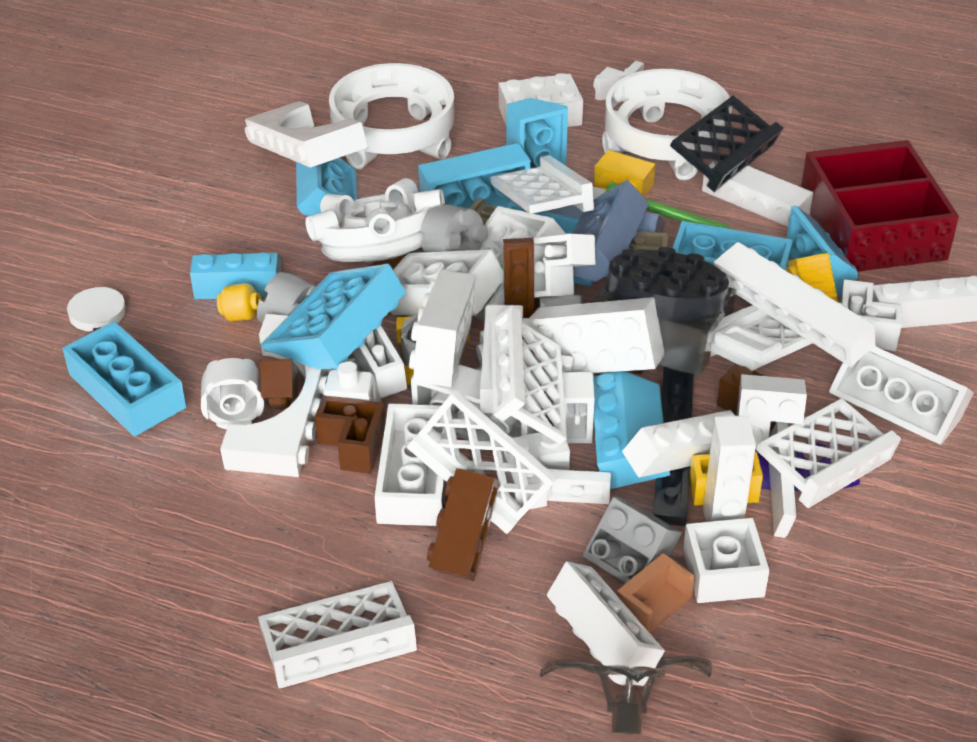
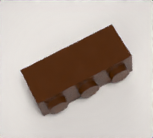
(463, 524)

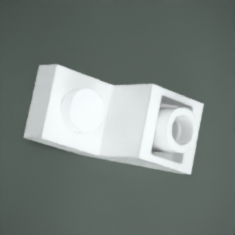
(610, 76)

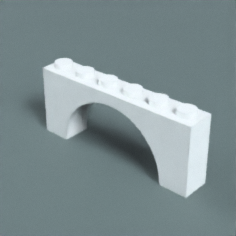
(293, 135)
(282, 441)

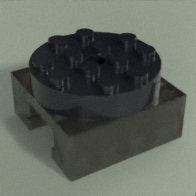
(687, 296)

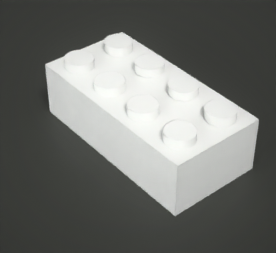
(419, 268)
(442, 328)
(604, 334)
(467, 383)
(407, 487)

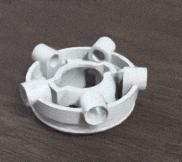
(374, 225)

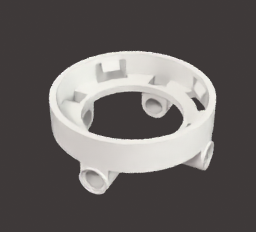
(648, 93)
(425, 95)

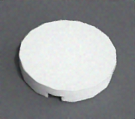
(96, 308)

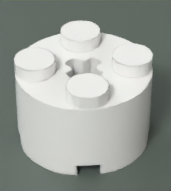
(231, 392)

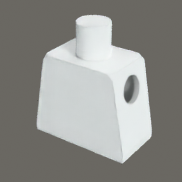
(351, 384)

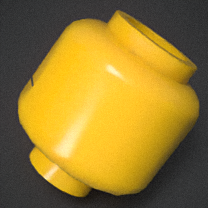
(238, 302)

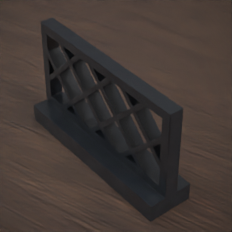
(740, 153)

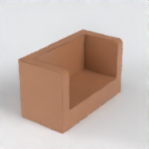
(657, 591)

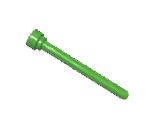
(675, 213)

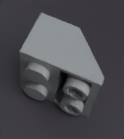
(629, 539)

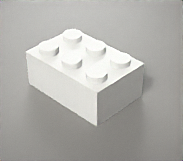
(554, 89)

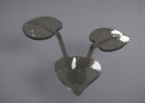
(627, 710)

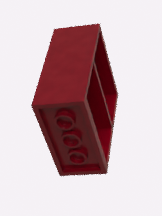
(880, 205)

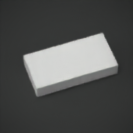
(748, 343)

